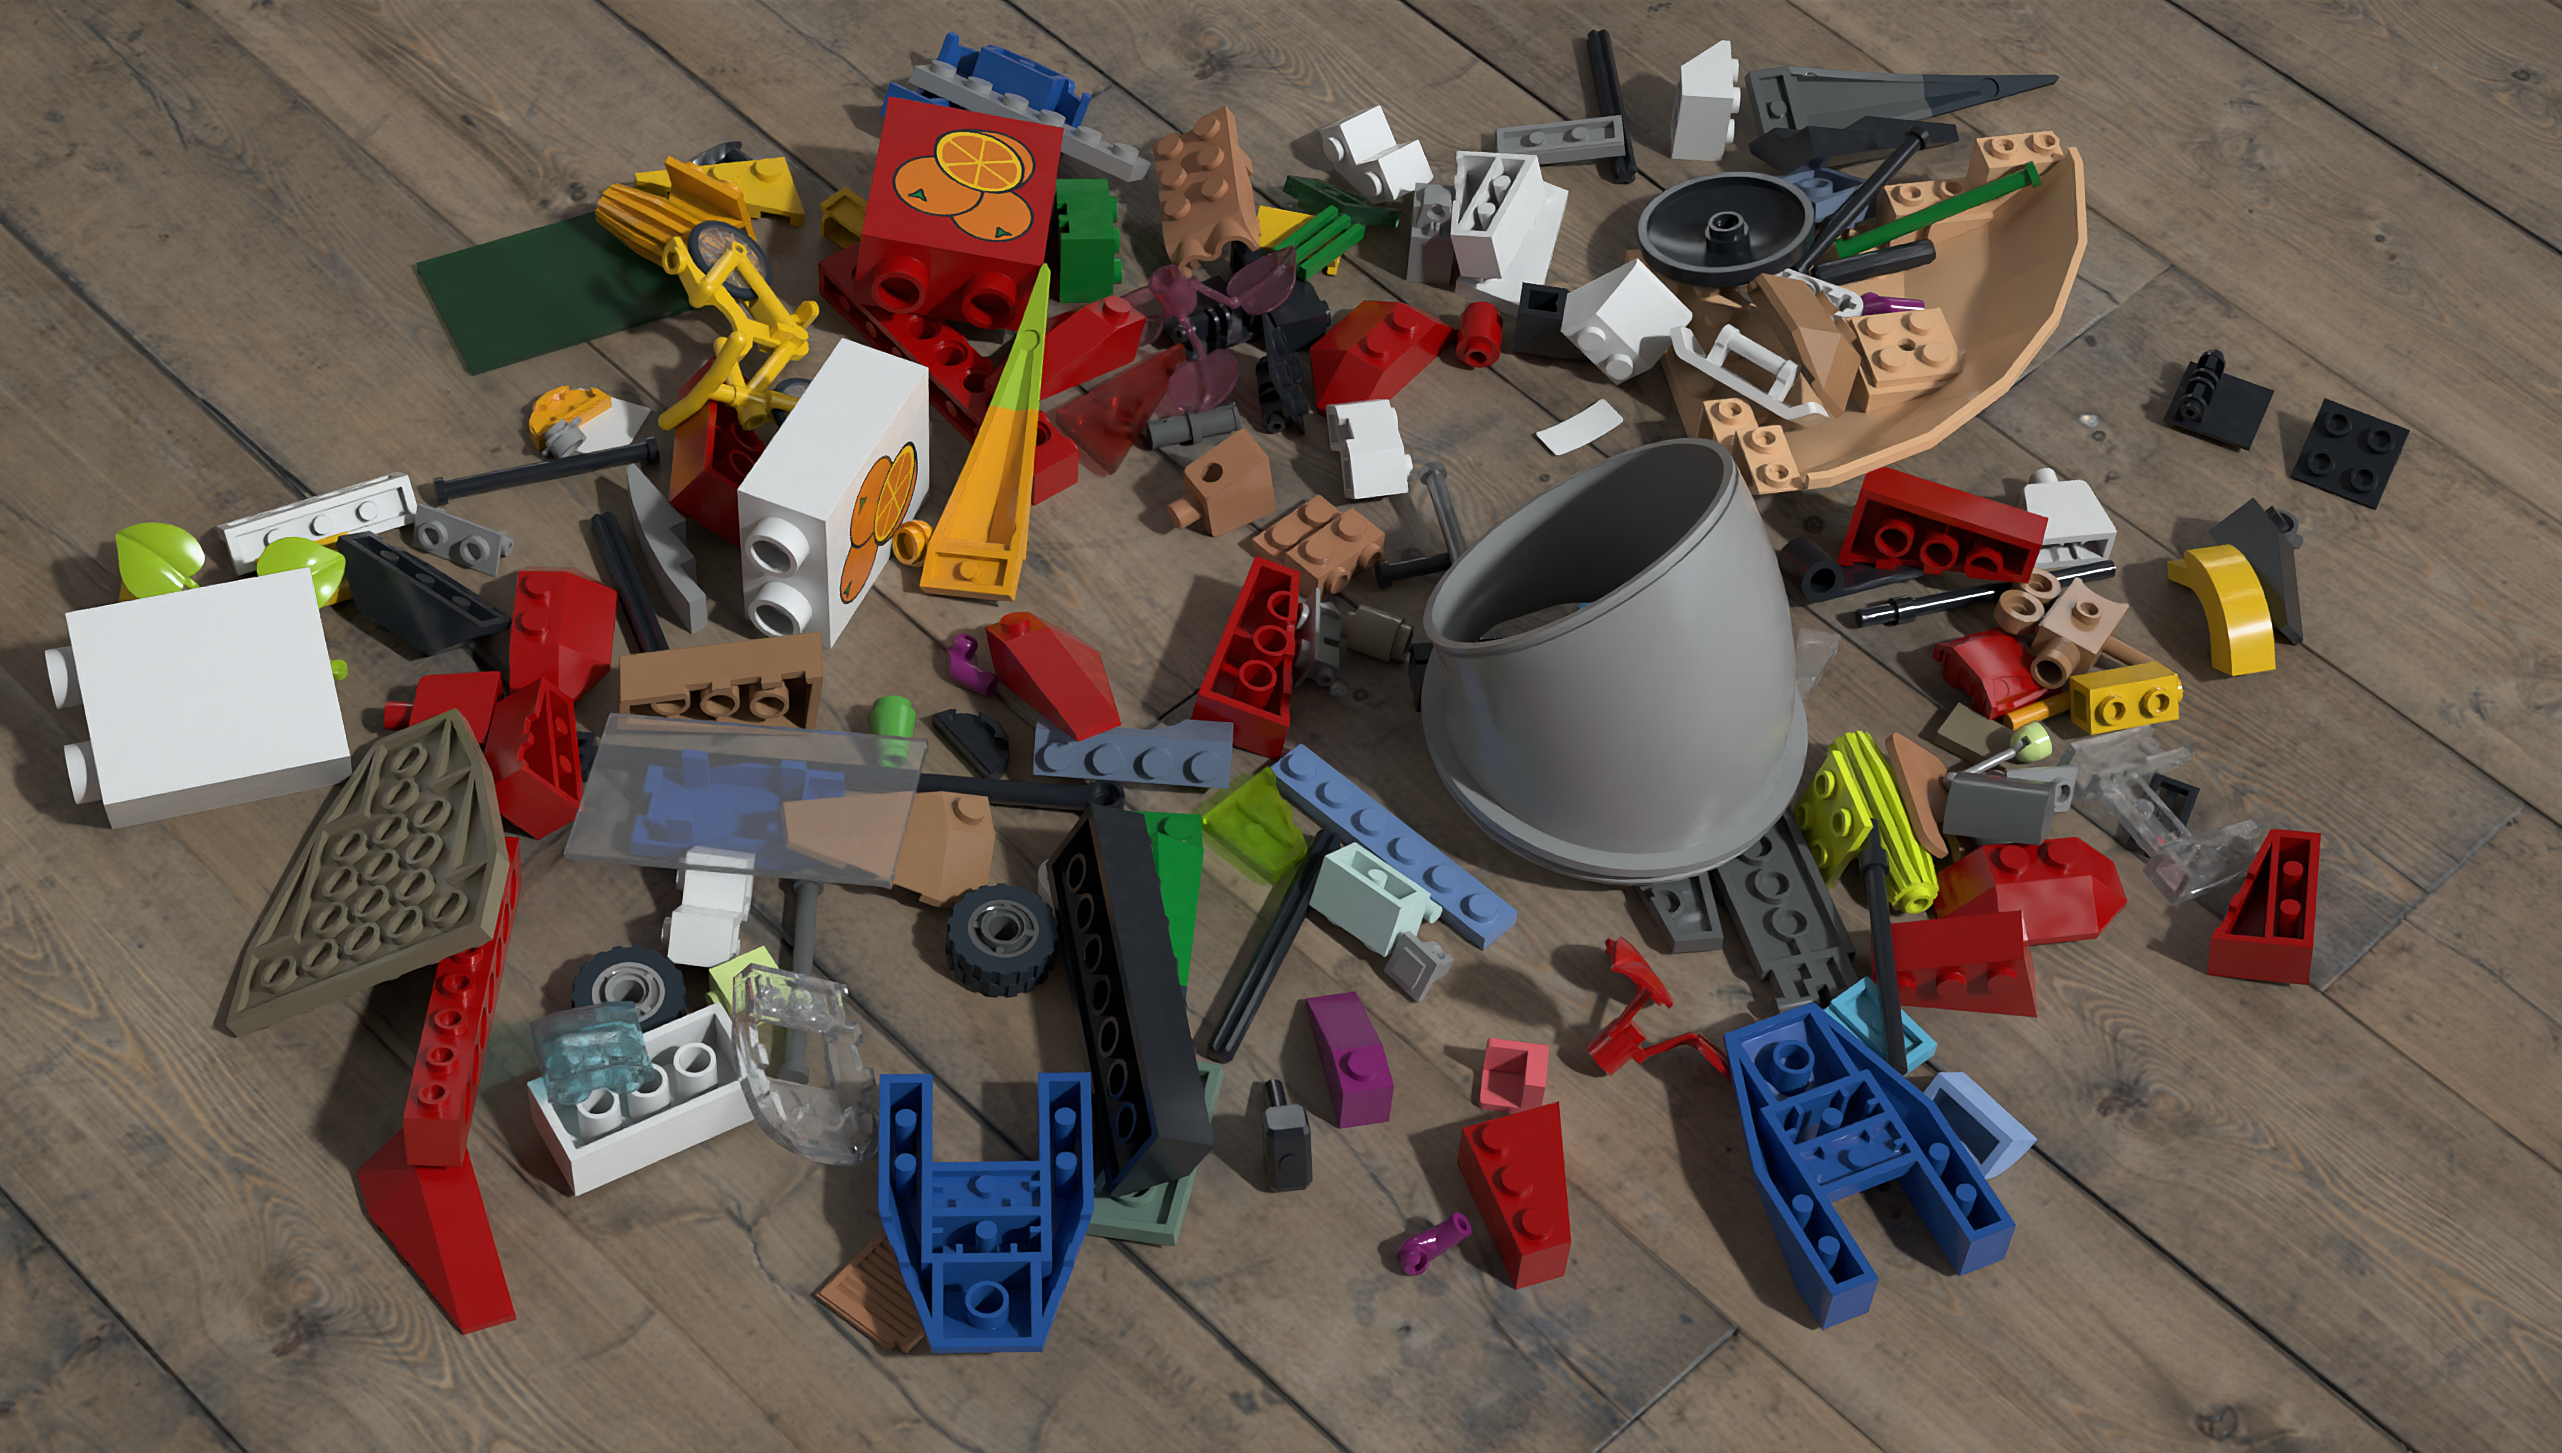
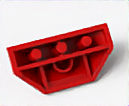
(1375, 352)
(561, 629)
(2060, 887)

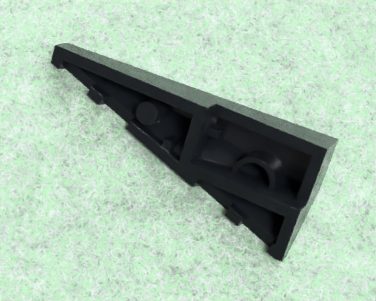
(1824, 147)

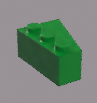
(1086, 240)

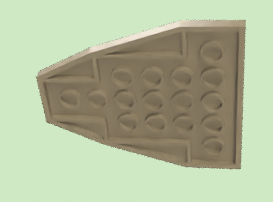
(388, 881)

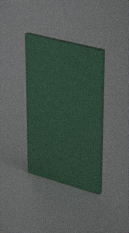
(546, 292)

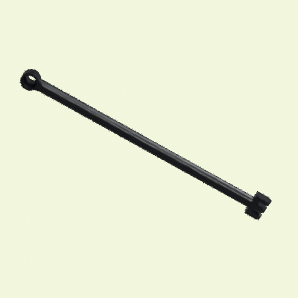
(997, 790)

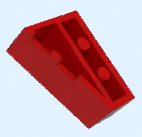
(1965, 964)
(1521, 1190)

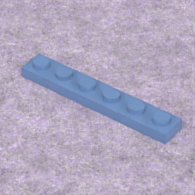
(1360, 819)

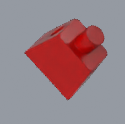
(470, 693)

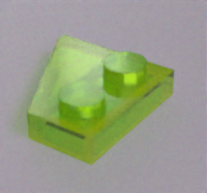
(1258, 828)

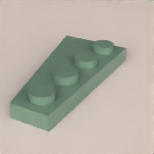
(1158, 1211)

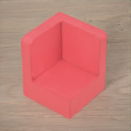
(1513, 1075)

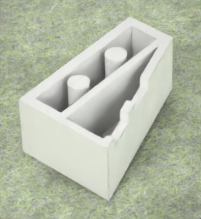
(1493, 209)

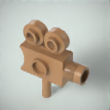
(2072, 631)

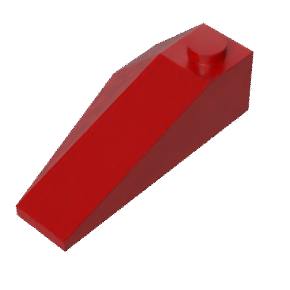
(1084, 344)
(440, 1231)

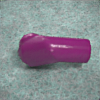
(1877, 304)
(964, 666)
(1426, 1246)

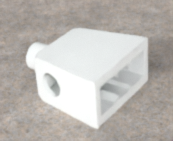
(2077, 523)

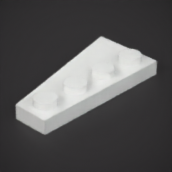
(1529, 262)

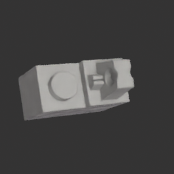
(1430, 238)

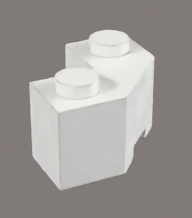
(1370, 158)
(1369, 448)
(709, 920)

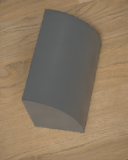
(2000, 808)

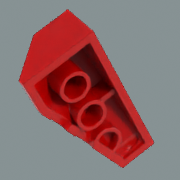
(1053, 674)

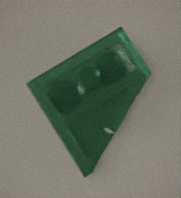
(1317, 195)

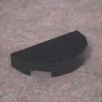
(976, 739)

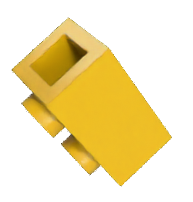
(2124, 697)

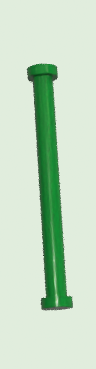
(1939, 211)

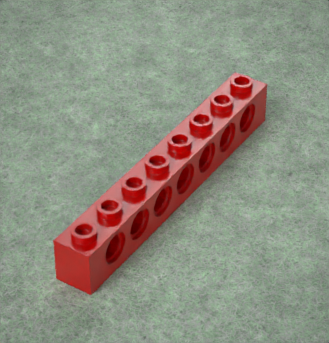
(953, 366)
(457, 1039)

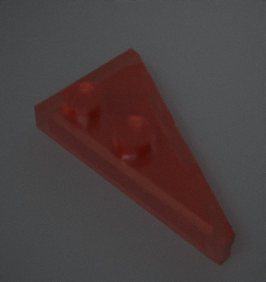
(1115, 414)

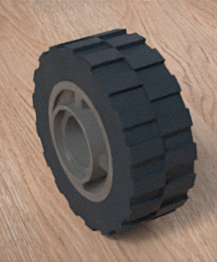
(1002, 965)

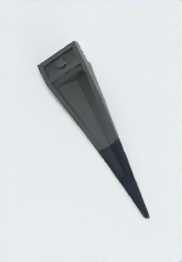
(1837, 98)

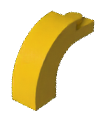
(2233, 607)

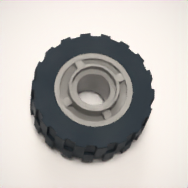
(637, 977)

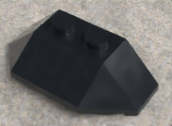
(415, 597)

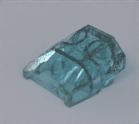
(591, 1051)

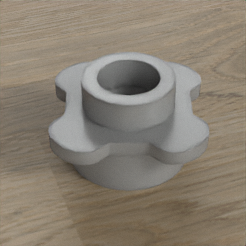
(563, 438)

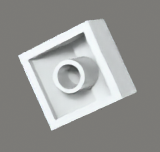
(1623, 320)

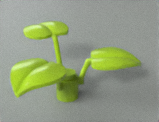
(163, 558)

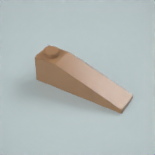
(946, 847)

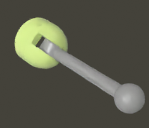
(2027, 744)

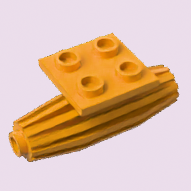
(650, 221)

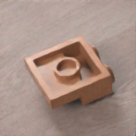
(1322, 545)

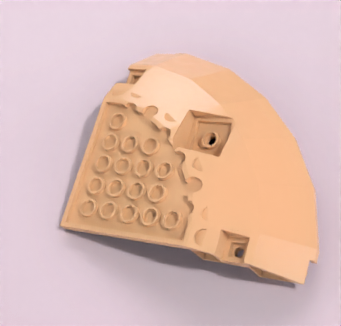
(1986, 315)

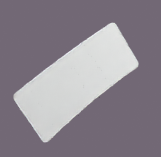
(1581, 428)

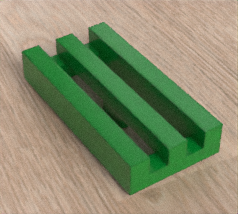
(1314, 235)

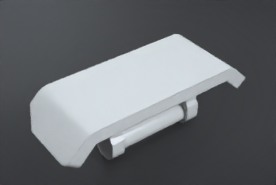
(1730, 339)

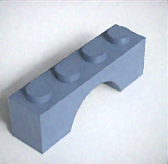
(1175, 755)

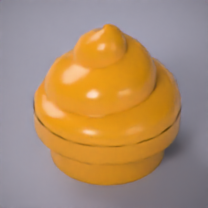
(911, 542)

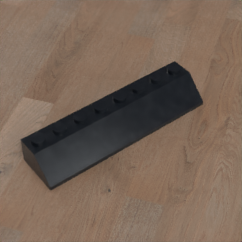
(1128, 1002)

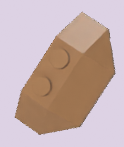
(1810, 335)

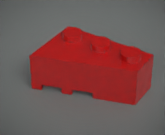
(535, 758)
(2273, 915)

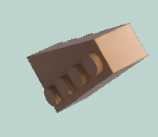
(732, 682)

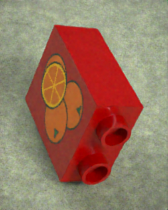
(957, 214)

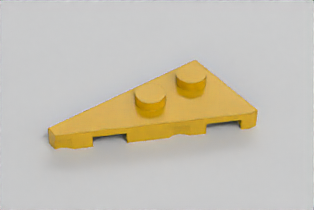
(763, 182)

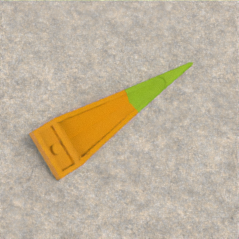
(986, 521)

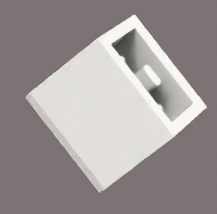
(1704, 105)

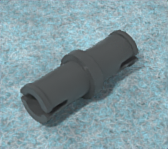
(1192, 426)

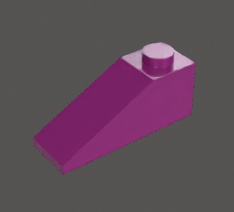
(1351, 1060)

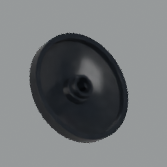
(1726, 229)

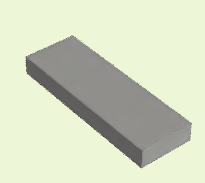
(1564, 140)

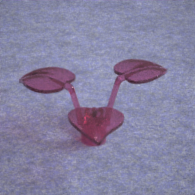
(1210, 378)

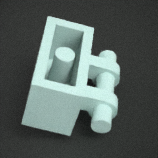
(1370, 898)

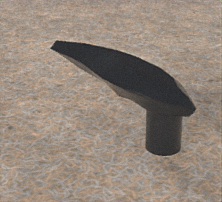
(722, 153)

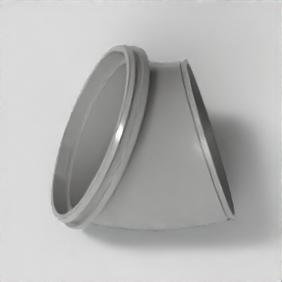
(1656, 716)

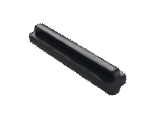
(1875, 262)

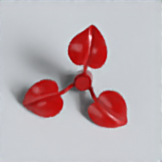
(1623, 1037)

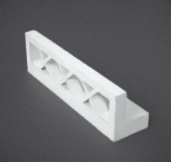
(362, 507)

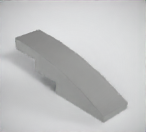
(665, 550)

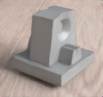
(1417, 965)

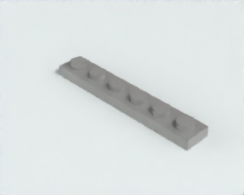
(1079, 143)

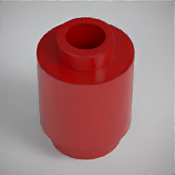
(1479, 335)

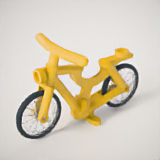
(725, 265)

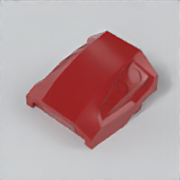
(1993, 671)

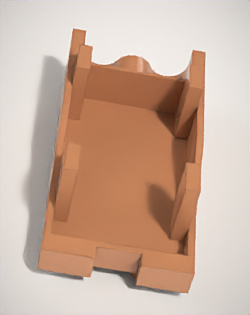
(1205, 191)

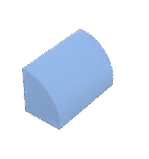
(1981, 1124)

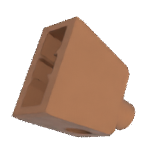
(1226, 487)

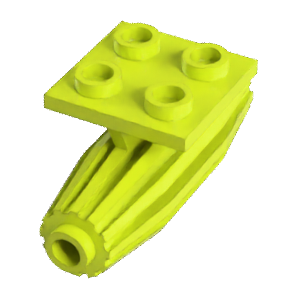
(1836, 815)

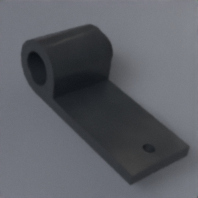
(1824, 579)

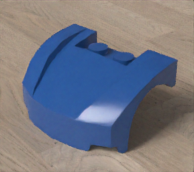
(1007, 74)

